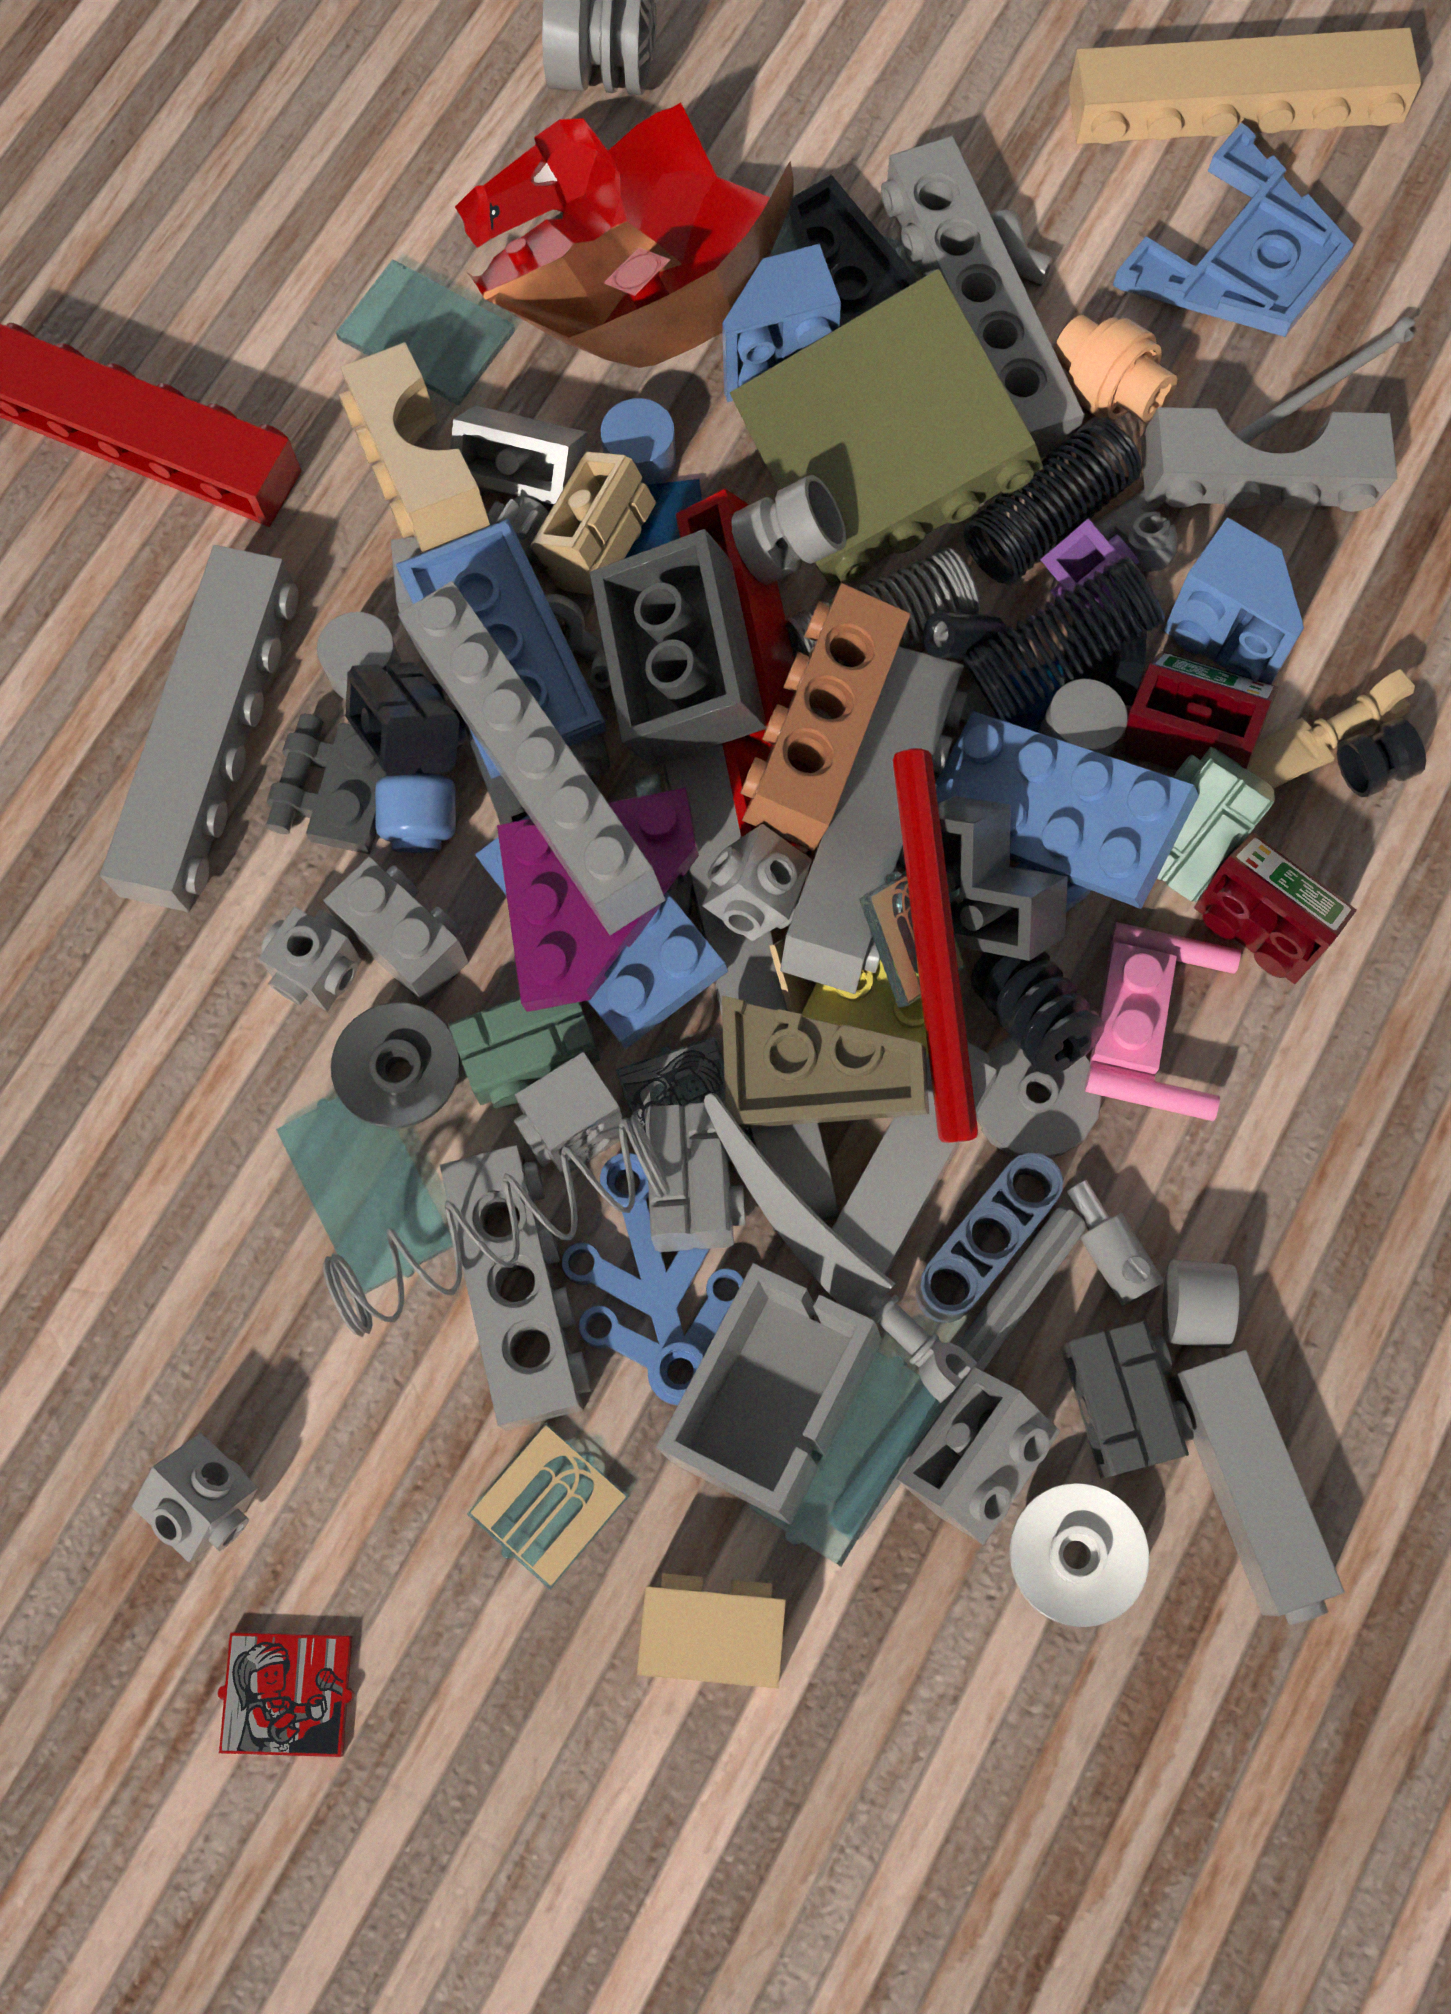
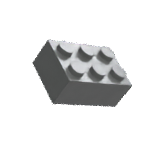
(677, 649)

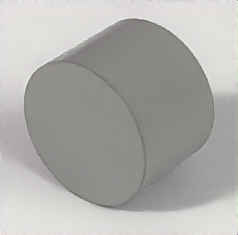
(352, 641)
(1086, 716)
(1200, 1304)

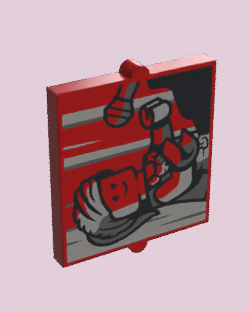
(286, 1694)

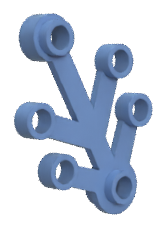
(655, 1294)

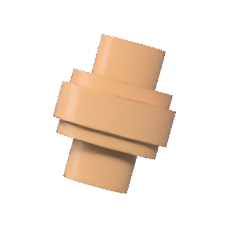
(1114, 367)

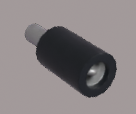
(955, 633)

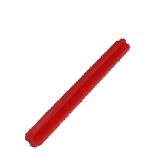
(935, 946)

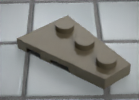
(815, 1071)

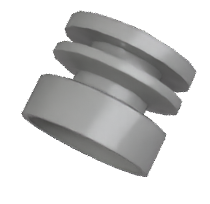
(602, 34)

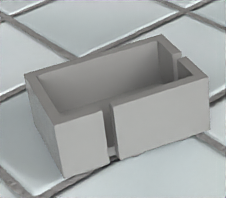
(770, 1392)

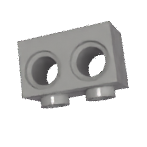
(571, 1111)

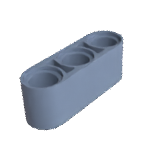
(1008, 1213)

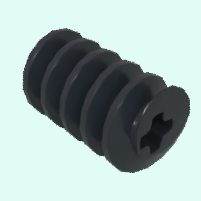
(1038, 1009)

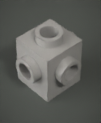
(756, 883)
(309, 958)
(196, 1498)

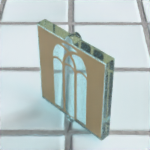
(891, 927)
(548, 1506)

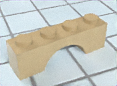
(432, 487)

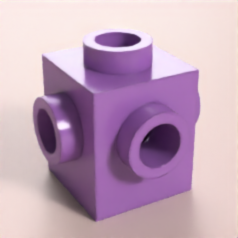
(1080, 557)

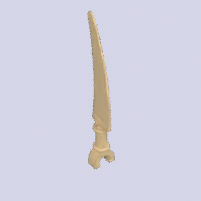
(1303, 748)

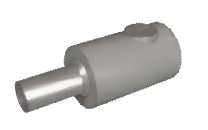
(1115, 1248)

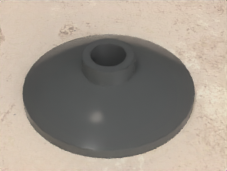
(374, 1045)

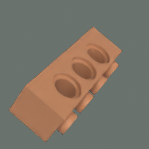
(867, 638)

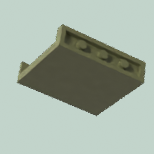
(894, 423)

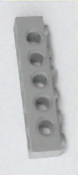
(953, 231)

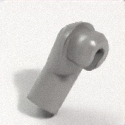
(1027, 261)

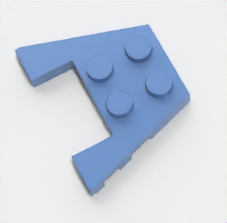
(1263, 264)

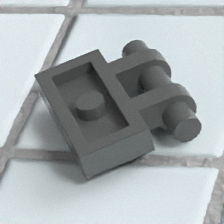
(345, 805)

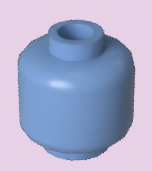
(415, 811)

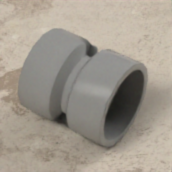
(784, 531)

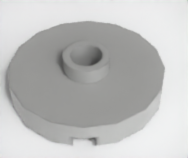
(1024, 1126)

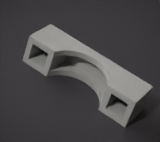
(1197, 459)

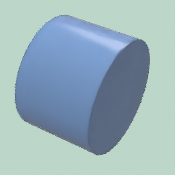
(643, 433)

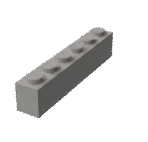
(201, 730)
(533, 758)
(864, 840)

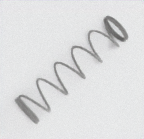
(338, 1267)

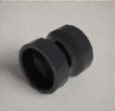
(1388, 754)

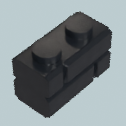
(403, 718)

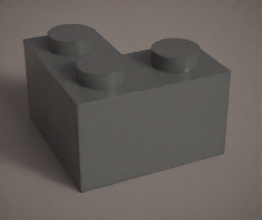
(990, 902)

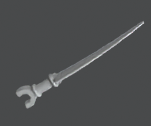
(834, 1262)

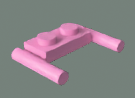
(1136, 1014)

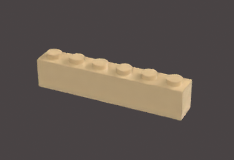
(1249, 81)

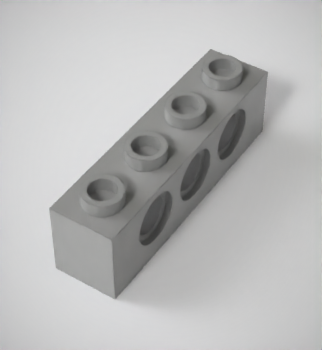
(517, 1392)

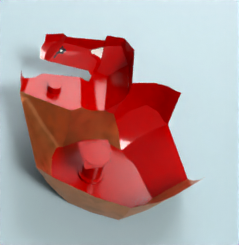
(644, 242)

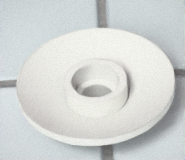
(1114, 1547)

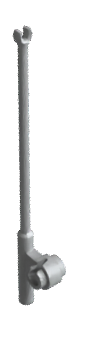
(1152, 536)

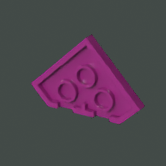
(554, 931)

